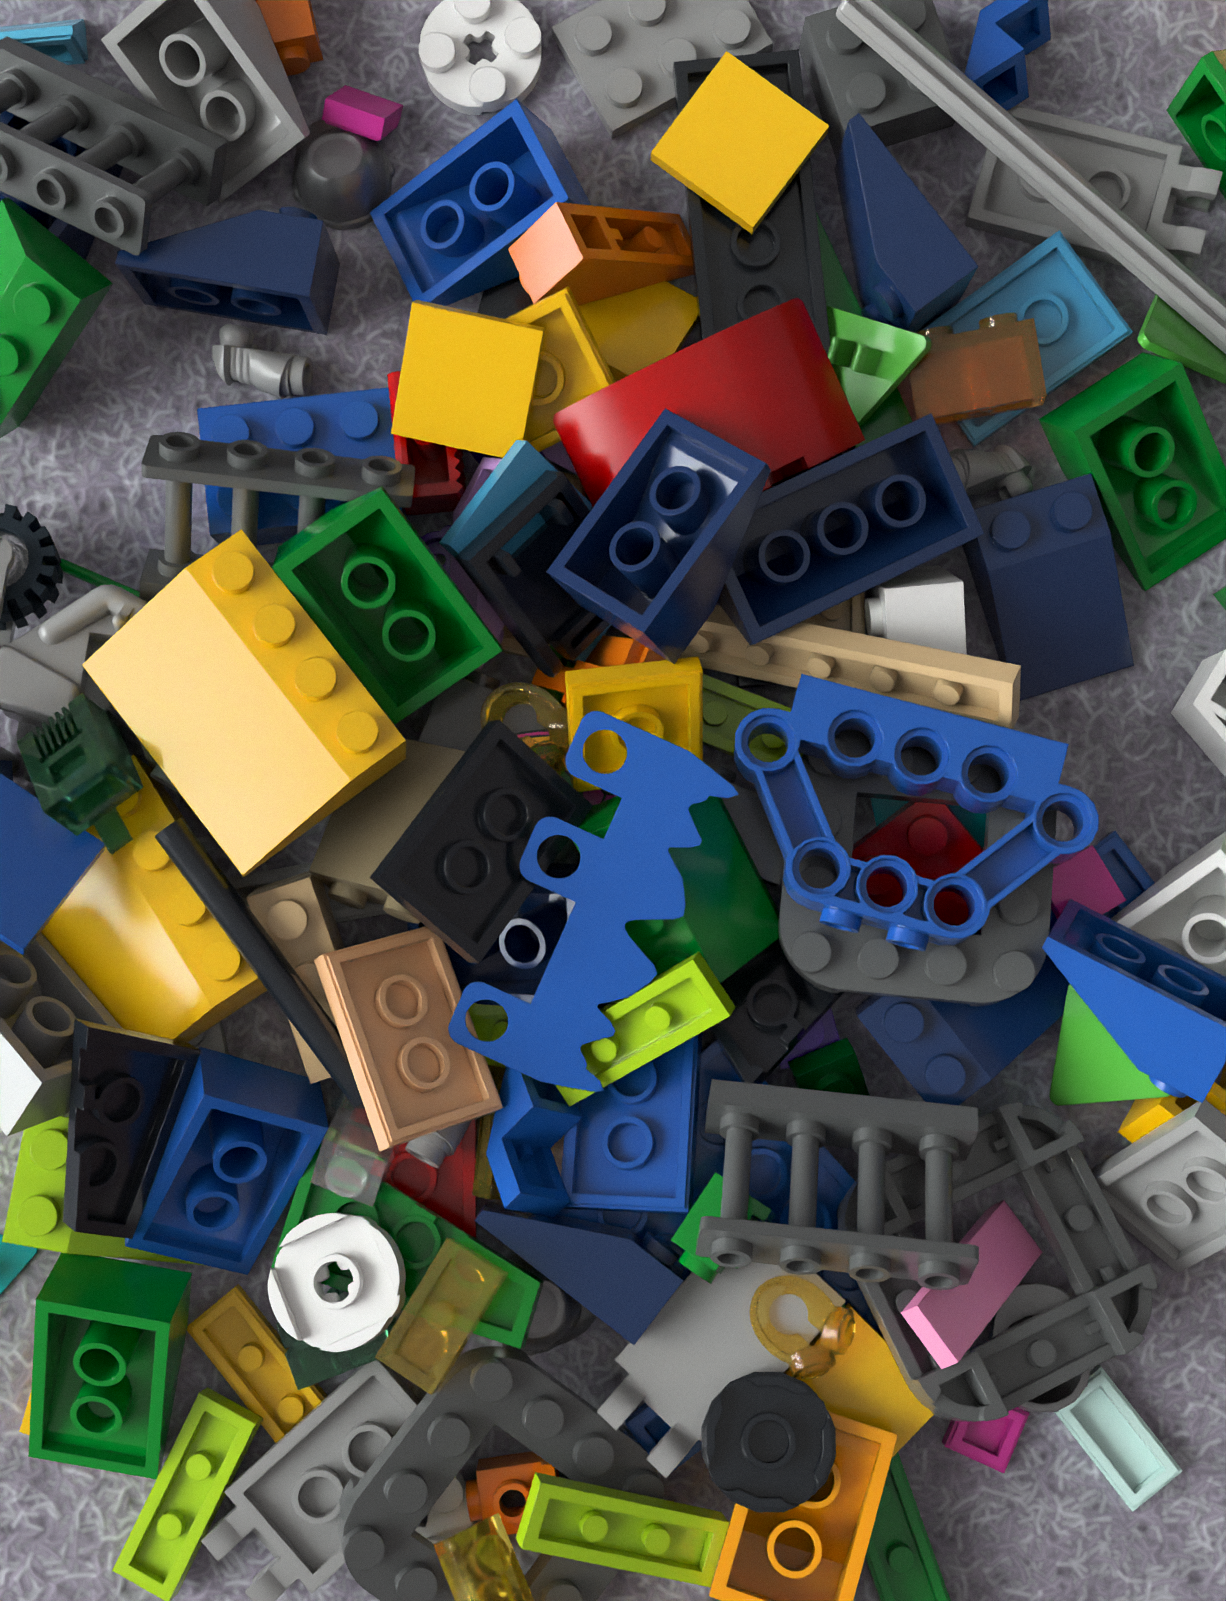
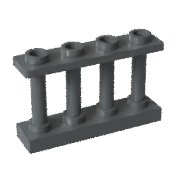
(113, 130)
(248, 469)
(842, 1120)

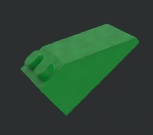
(1148, 463)
(107, 1363)

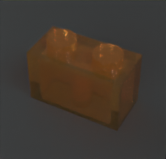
(979, 371)

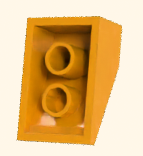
(820, 1544)

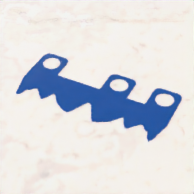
(616, 882)

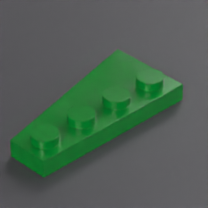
(419, 1238)

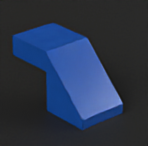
(999, 46)
(521, 1144)

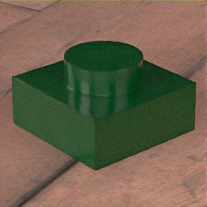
(830, 1069)

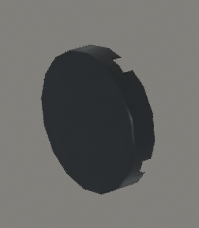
(768, 1441)

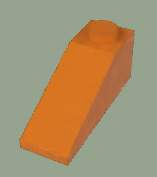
(600, 251)

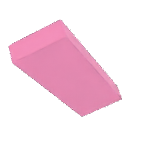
(955, 1317)

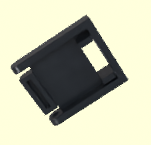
(518, 585)

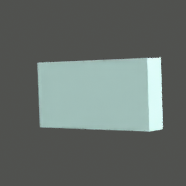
(1118, 1440)

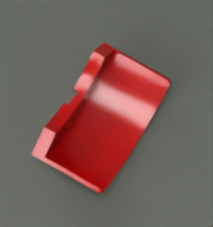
(750, 384)

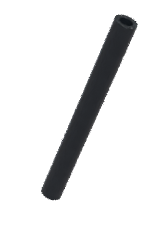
(260, 952)

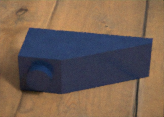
(597, 1264)

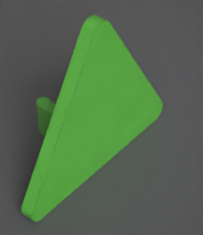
(1176, 339)
(871, 358)
(1091, 1063)

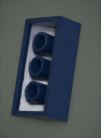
(847, 529)

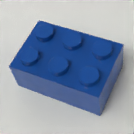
(342, 423)

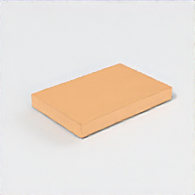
(393, 1021)

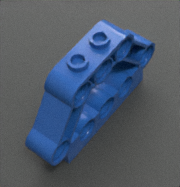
(1029, 784)

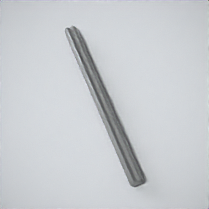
(1037, 165)

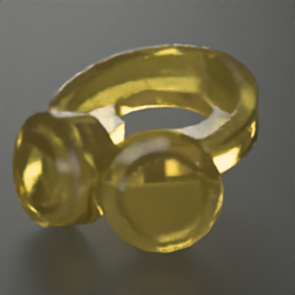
(549, 715)
(832, 1321)

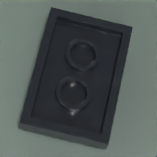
(465, 846)

